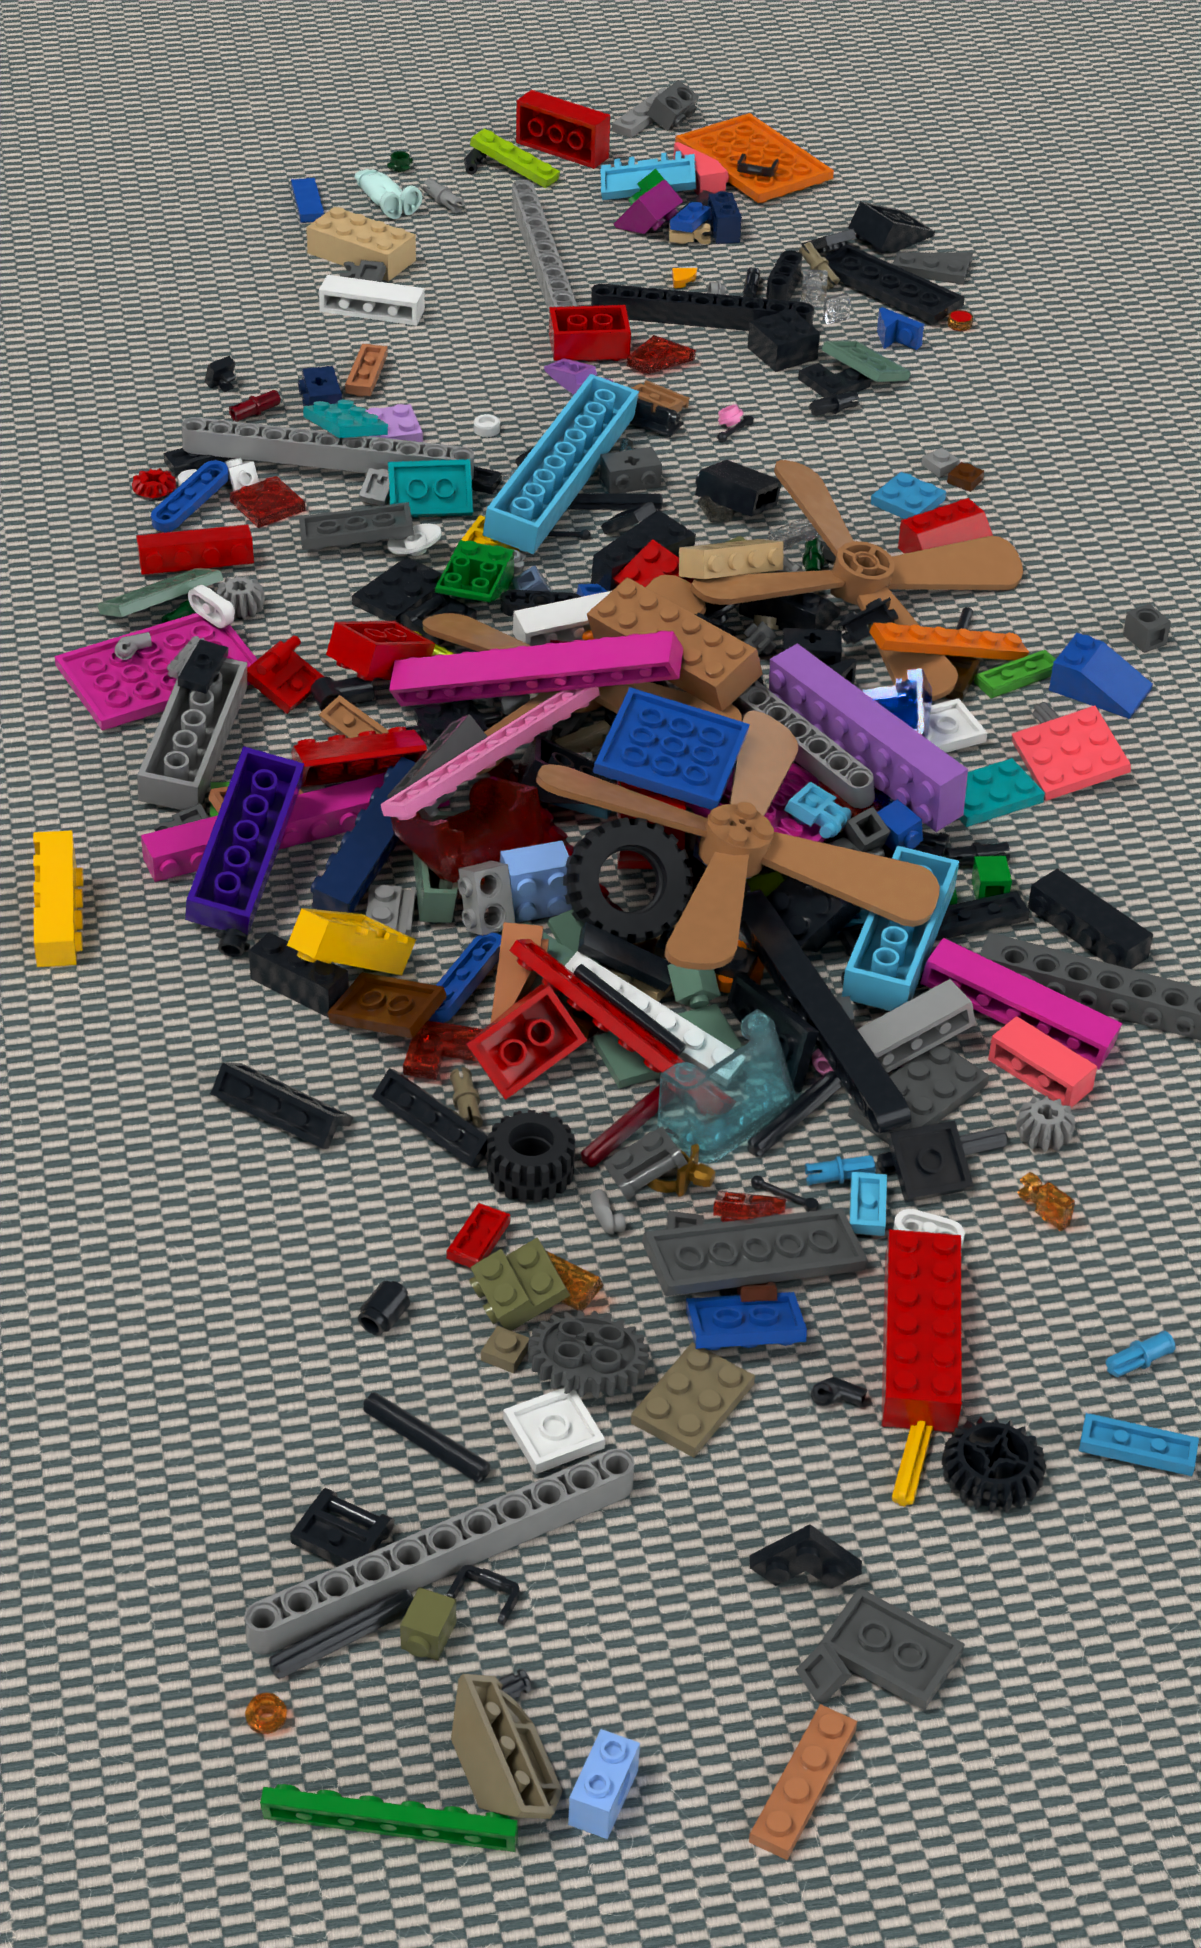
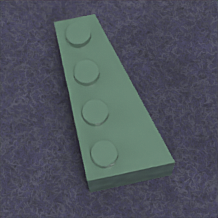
(435, 896)

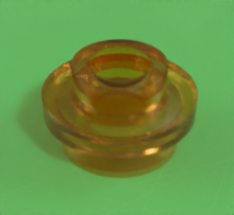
(263, 1704)

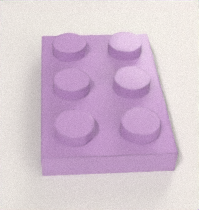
(401, 422)

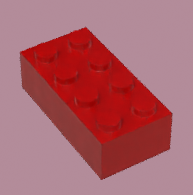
(562, 128)

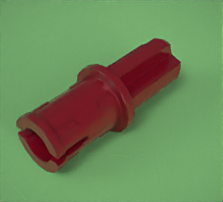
(254, 405)

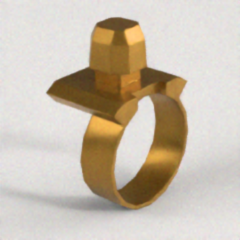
(697, 1173)

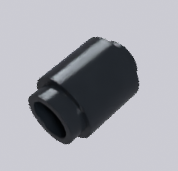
(384, 1307)

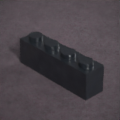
(1089, 920)

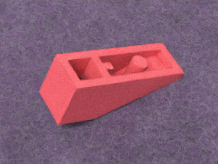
(709, 172)

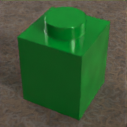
(990, 876)

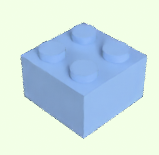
(537, 880)

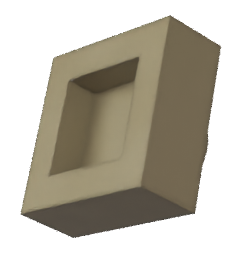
(505, 1349)

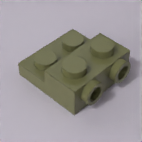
(518, 1284)

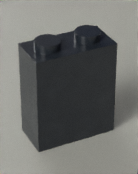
(738, 487)

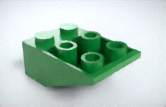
(477, 572)

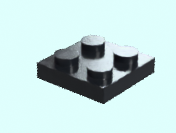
(929, 1161)

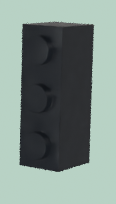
(308, 983)

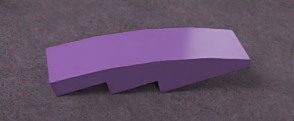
(570, 373)

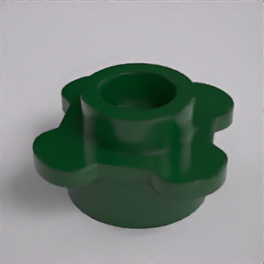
(400, 161)

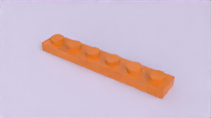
(948, 641)

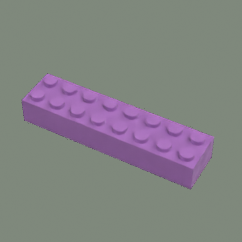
(898, 756)

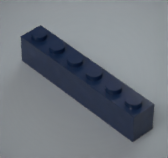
(361, 851)

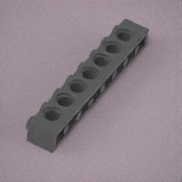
(1103, 986)

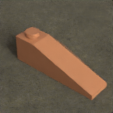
(512, 979)

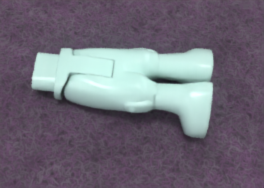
(388, 194)

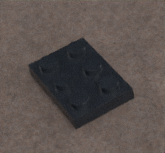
(397, 590)

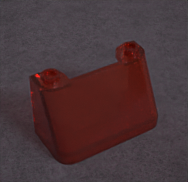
(499, 819)

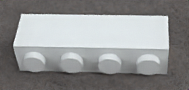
(372, 300)
(555, 621)

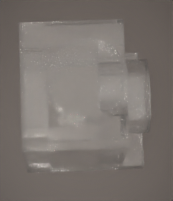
(814, 287)

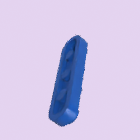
(189, 496)
(467, 974)

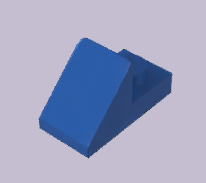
(899, 328)

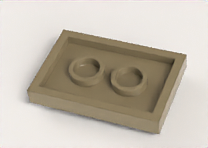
(692, 1399)

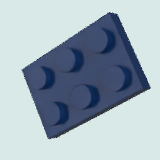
(729, 1322)

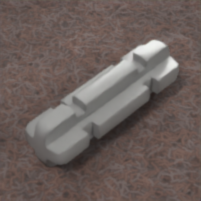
(176, 665)

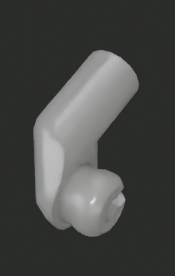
(128, 645)
(602, 1211)

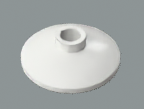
(424, 537)

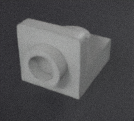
(375, 487)

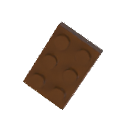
(387, 1005)

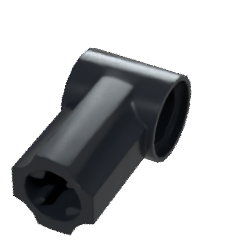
(352, 689)

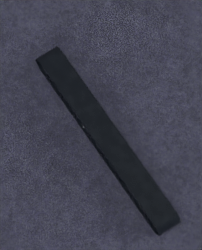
(693, 307)

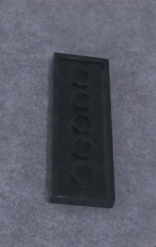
(893, 284)

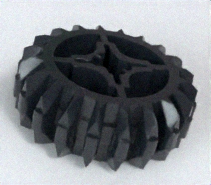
(993, 1464)

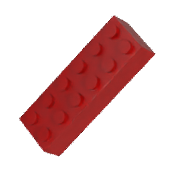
(922, 1331)

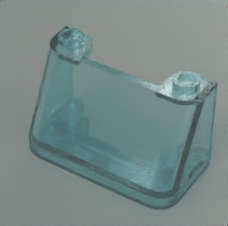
(731, 1098)

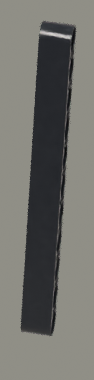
(815, 1003)

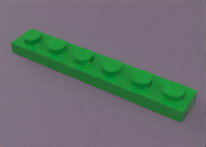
(375, 1816)

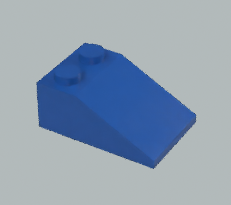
(1098, 676)

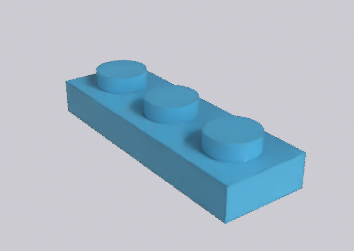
(1139, 1444)

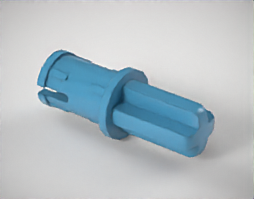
(838, 1169)
(1140, 1354)

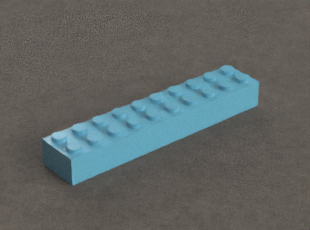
(560, 464)

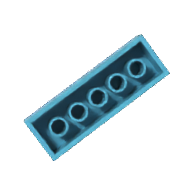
(893, 956)

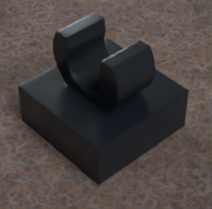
(221, 374)

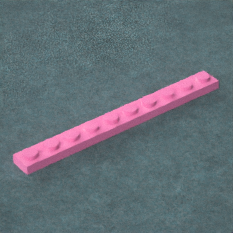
(486, 753)

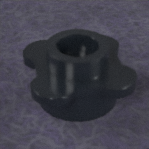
(232, 942)

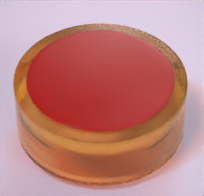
(960, 320)

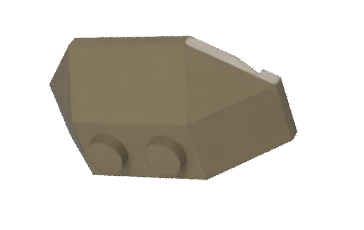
(502, 1751)

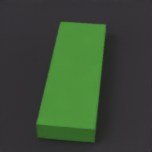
(1015, 674)

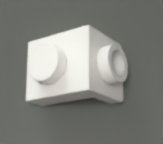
(241, 473)

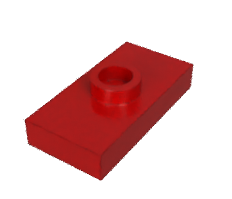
(478, 1235)

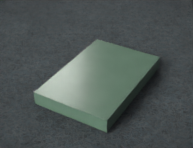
(866, 361)

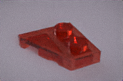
(658, 355)
(740, 1206)

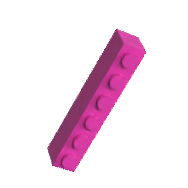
(1007, 994)

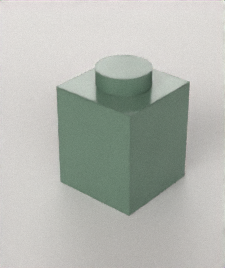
(693, 986)

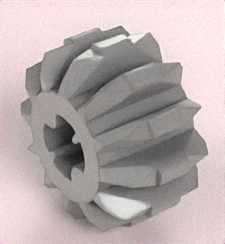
(244, 594)
(1045, 1123)

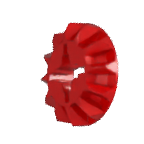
(153, 483)

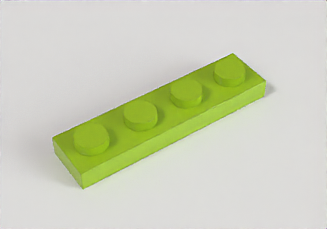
(515, 158)

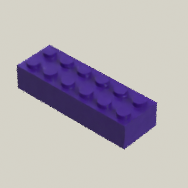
(244, 841)

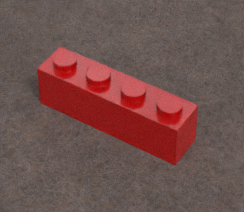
(195, 549)

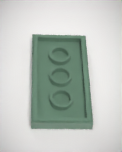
(159, 592)
(628, 1067)

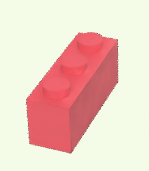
(1042, 1062)

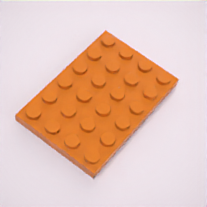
(762, 145)

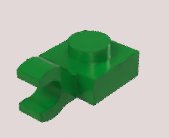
(646, 184)

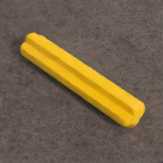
(912, 1464)

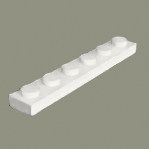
(701, 1047)

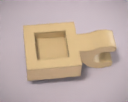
(682, 237)

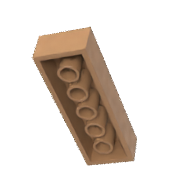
(713, 661)

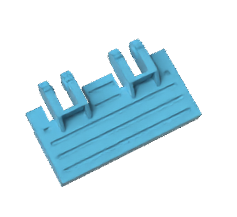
(622, 180)

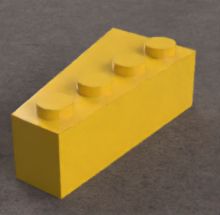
(57, 899)
(350, 941)

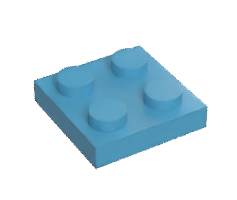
(907, 496)

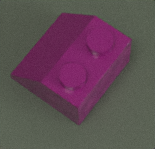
(651, 209)

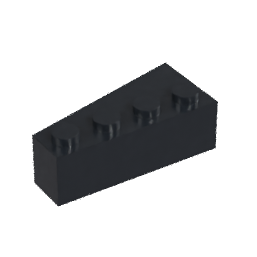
(620, 552)

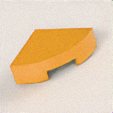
(682, 276)

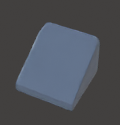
(531, 580)

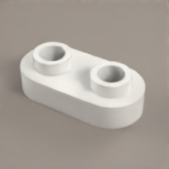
(211, 606)
(925, 1222)

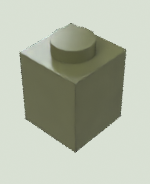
(428, 1624)

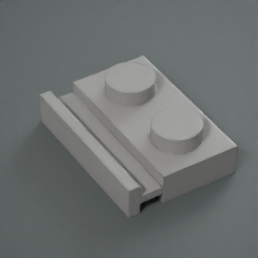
(392, 906)

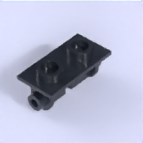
(663, 421)
(856, 624)

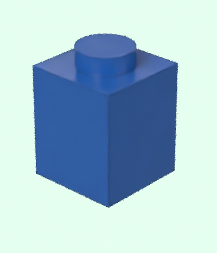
(903, 824)

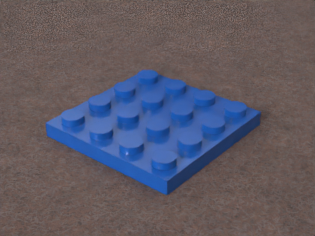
(671, 748)

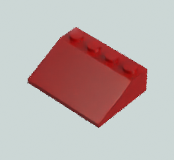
(356, 757)

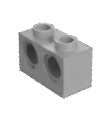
(494, 896)

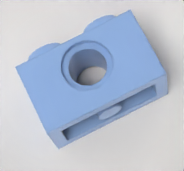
(603, 1784)

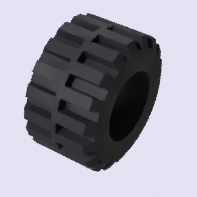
(530, 1156)

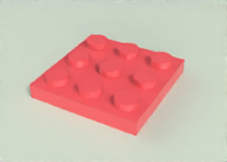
(1071, 752)

